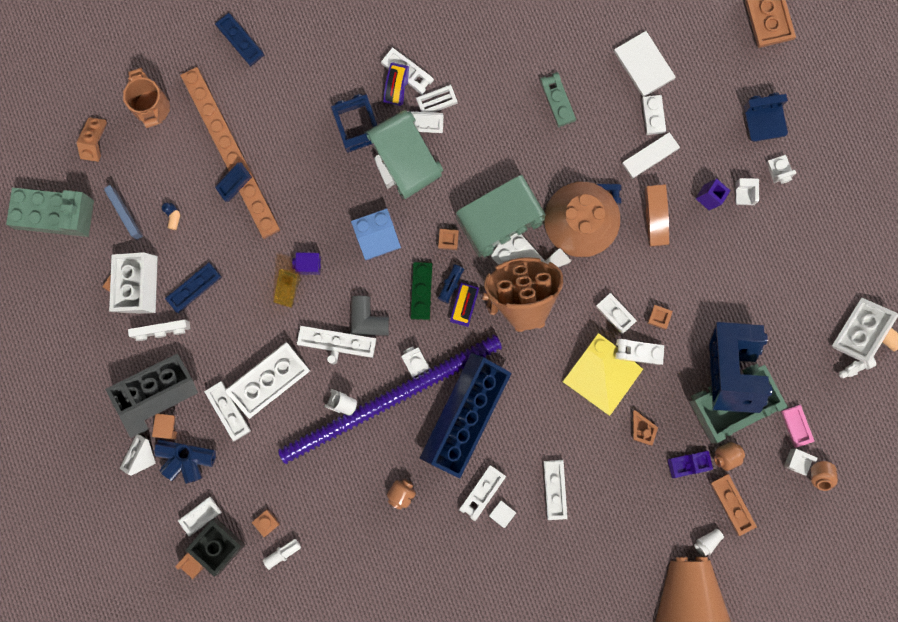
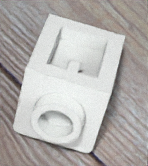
(780, 169)
(414, 361)

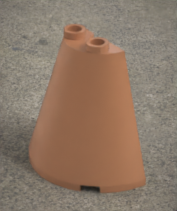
(692, 593)

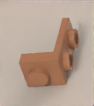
(89, 138)

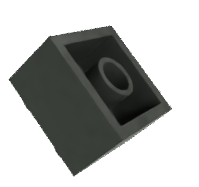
(215, 547)

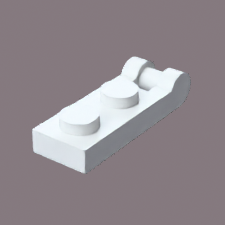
(414, 70)
(640, 352)
(483, 492)

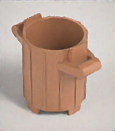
(145, 99)

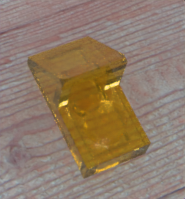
(286, 287)

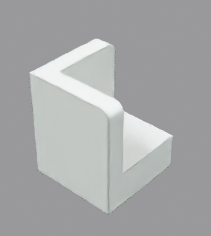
(747, 191)
(799, 461)

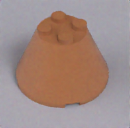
(582, 219)
(524, 291)

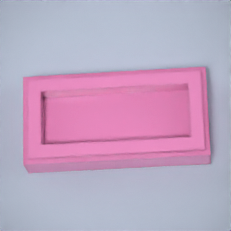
(797, 426)

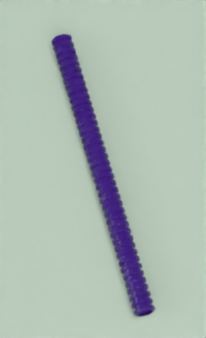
(386, 401)

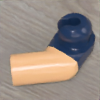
(173, 213)

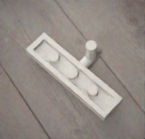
(336, 342)

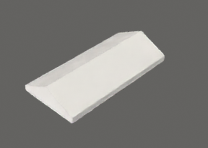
(267, 380)

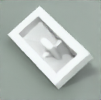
(138, 456)

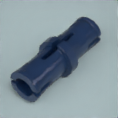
(445, 295)

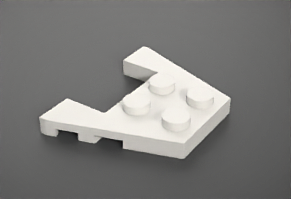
(520, 248)

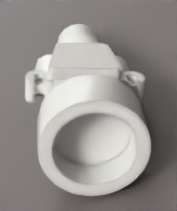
(855, 367)

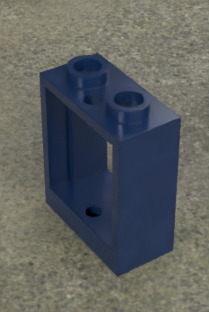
(342, 107)

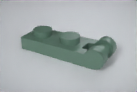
(558, 100)

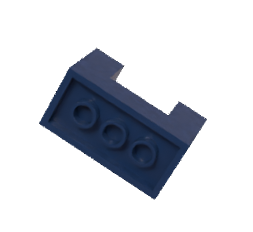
(729, 388)

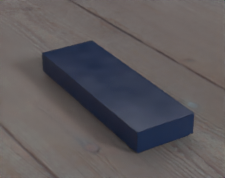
(239, 39)
(193, 287)

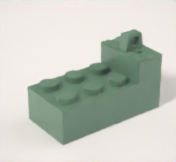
(50, 211)

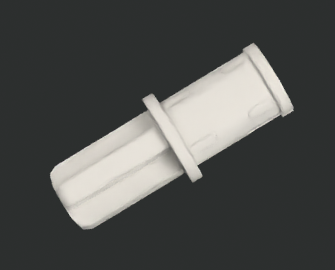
(281, 554)

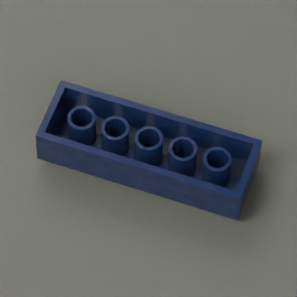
(465, 415)

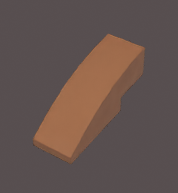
(657, 215)

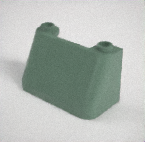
(404, 153)

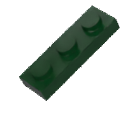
(421, 291)

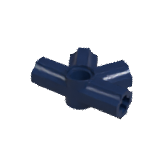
(177, 463)

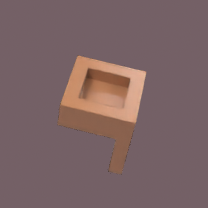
(164, 426)
(190, 566)

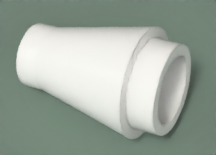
(707, 543)

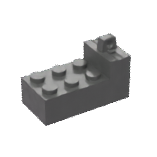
(151, 393)

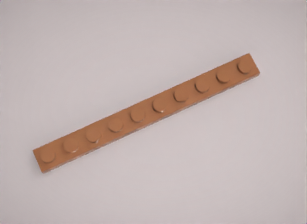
(229, 150)

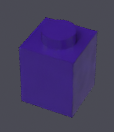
(712, 194)
(307, 263)

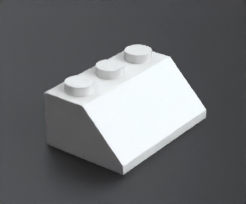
(133, 283)

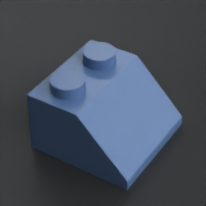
(376, 234)

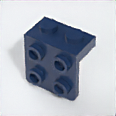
(766, 117)

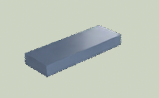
(123, 212)

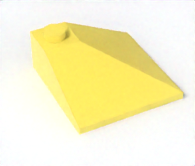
(601, 376)

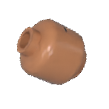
(729, 456)
(824, 475)
(401, 494)

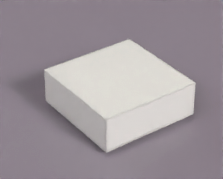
(502, 514)

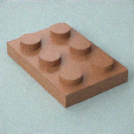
(770, 21)

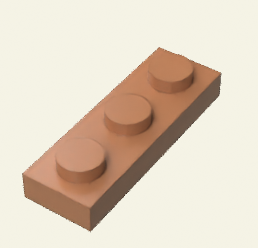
(733, 505)

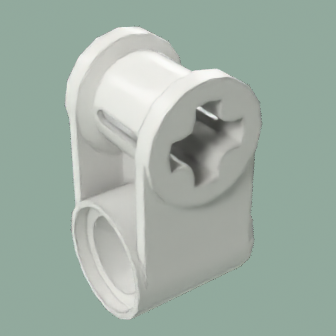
(341, 403)

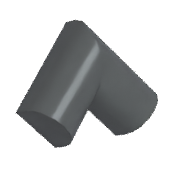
(361, 320)

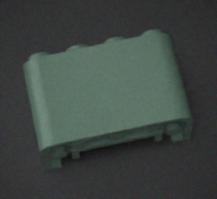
(500, 215)
(724, 423)

